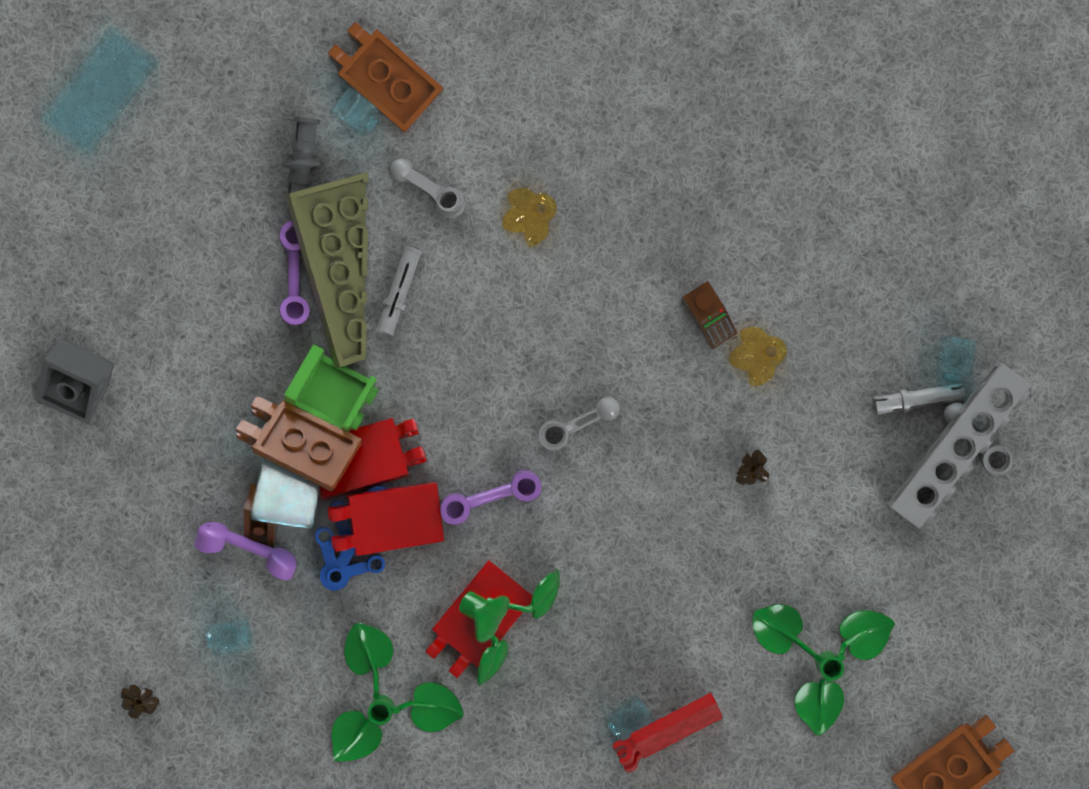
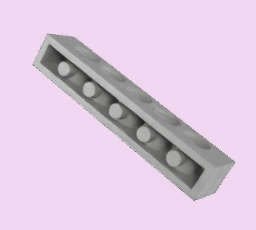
(942, 451)

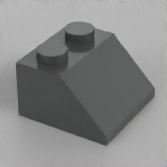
(73, 380)

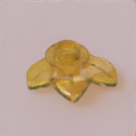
(526, 218)
(754, 356)

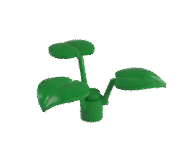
(490, 612)
(822, 702)
(356, 736)

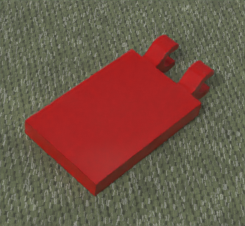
(378, 458)
(389, 519)
(460, 630)
(667, 731)

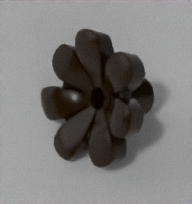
(752, 469)
(138, 701)

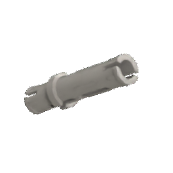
(388, 324)
(906, 401)

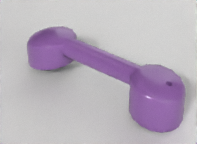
(293, 309)
(456, 507)
(213, 536)

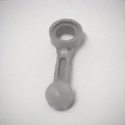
(402, 170)
(606, 409)
(952, 412)

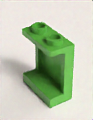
(331, 392)

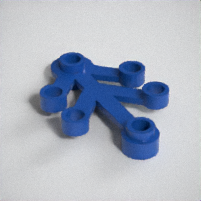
(342, 561)

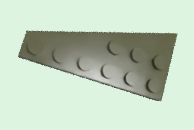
(335, 250)

